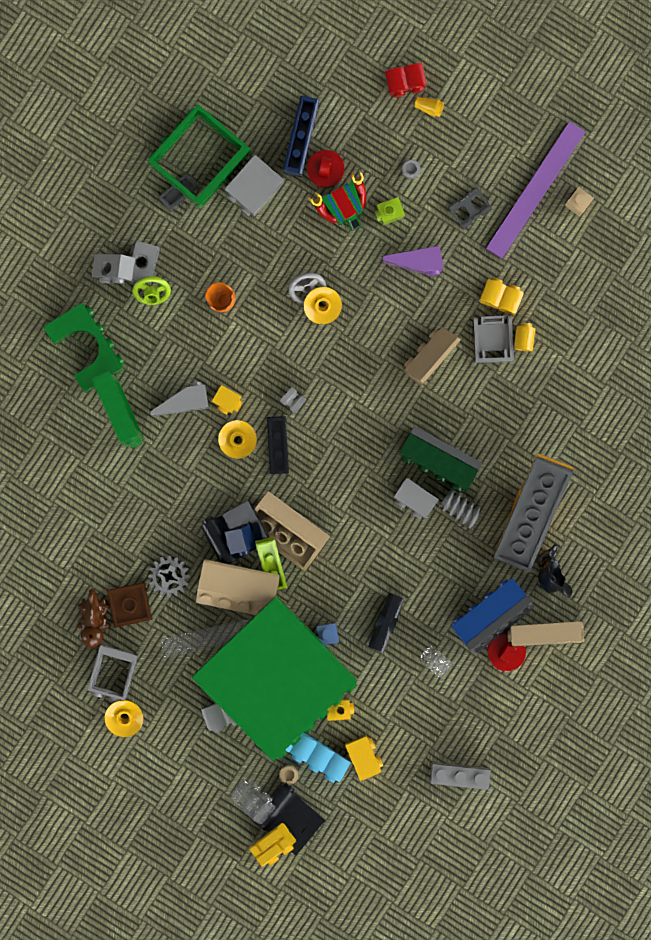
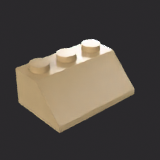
(431, 355)

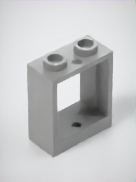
(116, 653)

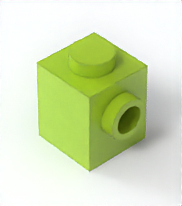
(389, 211)

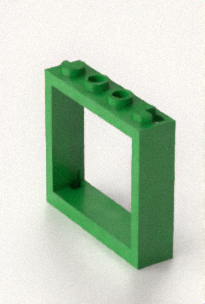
(179, 129)
(118, 410)

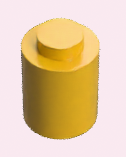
(524, 337)

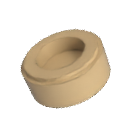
(288, 774)

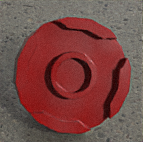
(325, 169)
(504, 655)

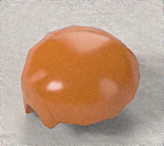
(220, 297)

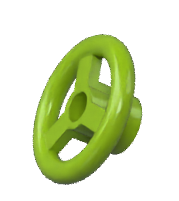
(151, 293)

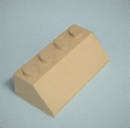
(293, 534)
(235, 587)

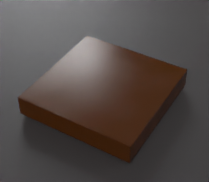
(129, 604)

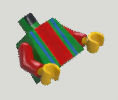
(344, 203)

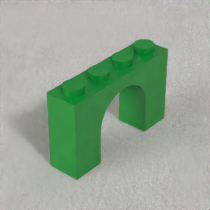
(80, 320)

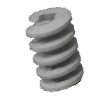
(460, 508)

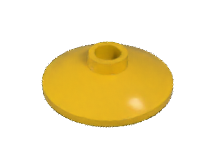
(329, 311)
(235, 429)
(119, 725)

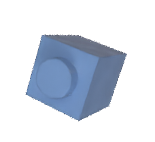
(328, 633)

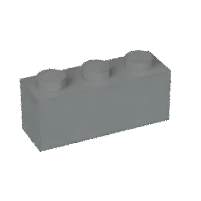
(460, 775)

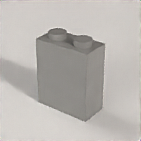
(254, 186)

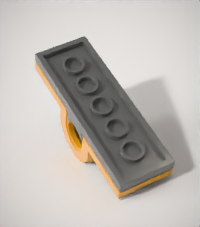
(533, 512)

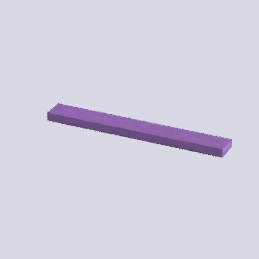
(535, 190)

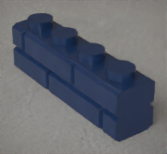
(301, 136)

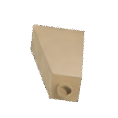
(546, 634)

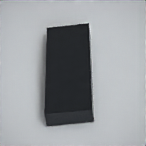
(277, 445)

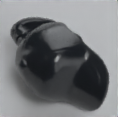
(550, 573)

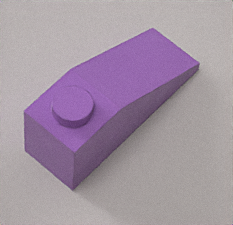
(421, 261)

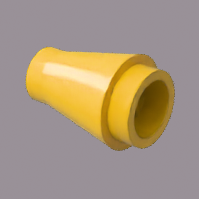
(430, 106)

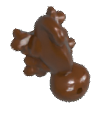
(93, 620)

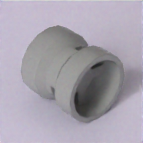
(293, 400)

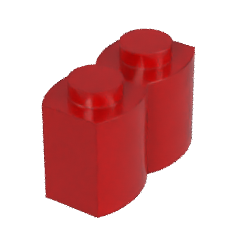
(406, 79)

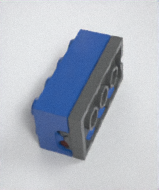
(492, 616)

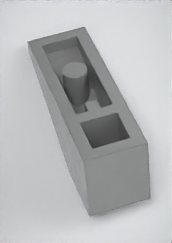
(186, 400)

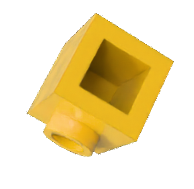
(227, 400)
(342, 711)

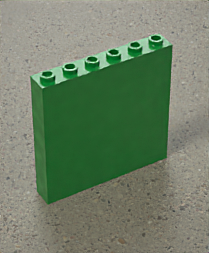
(275, 678)

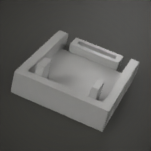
(493, 336)

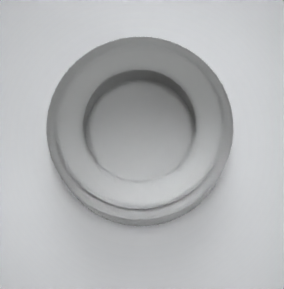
(410, 169)

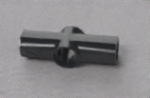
(386, 622)

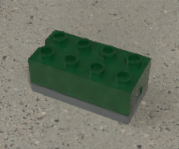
(439, 459)

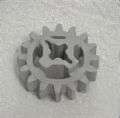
(165, 584)

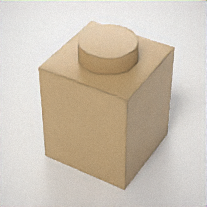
(579, 201)

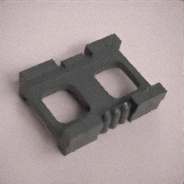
(473, 213)

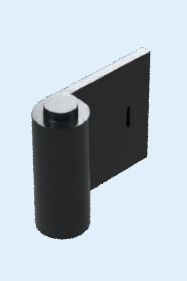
(239, 516)
(294, 814)

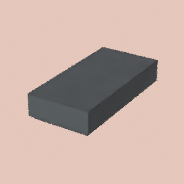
(172, 197)

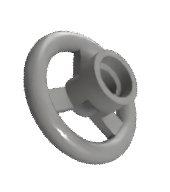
(306, 283)

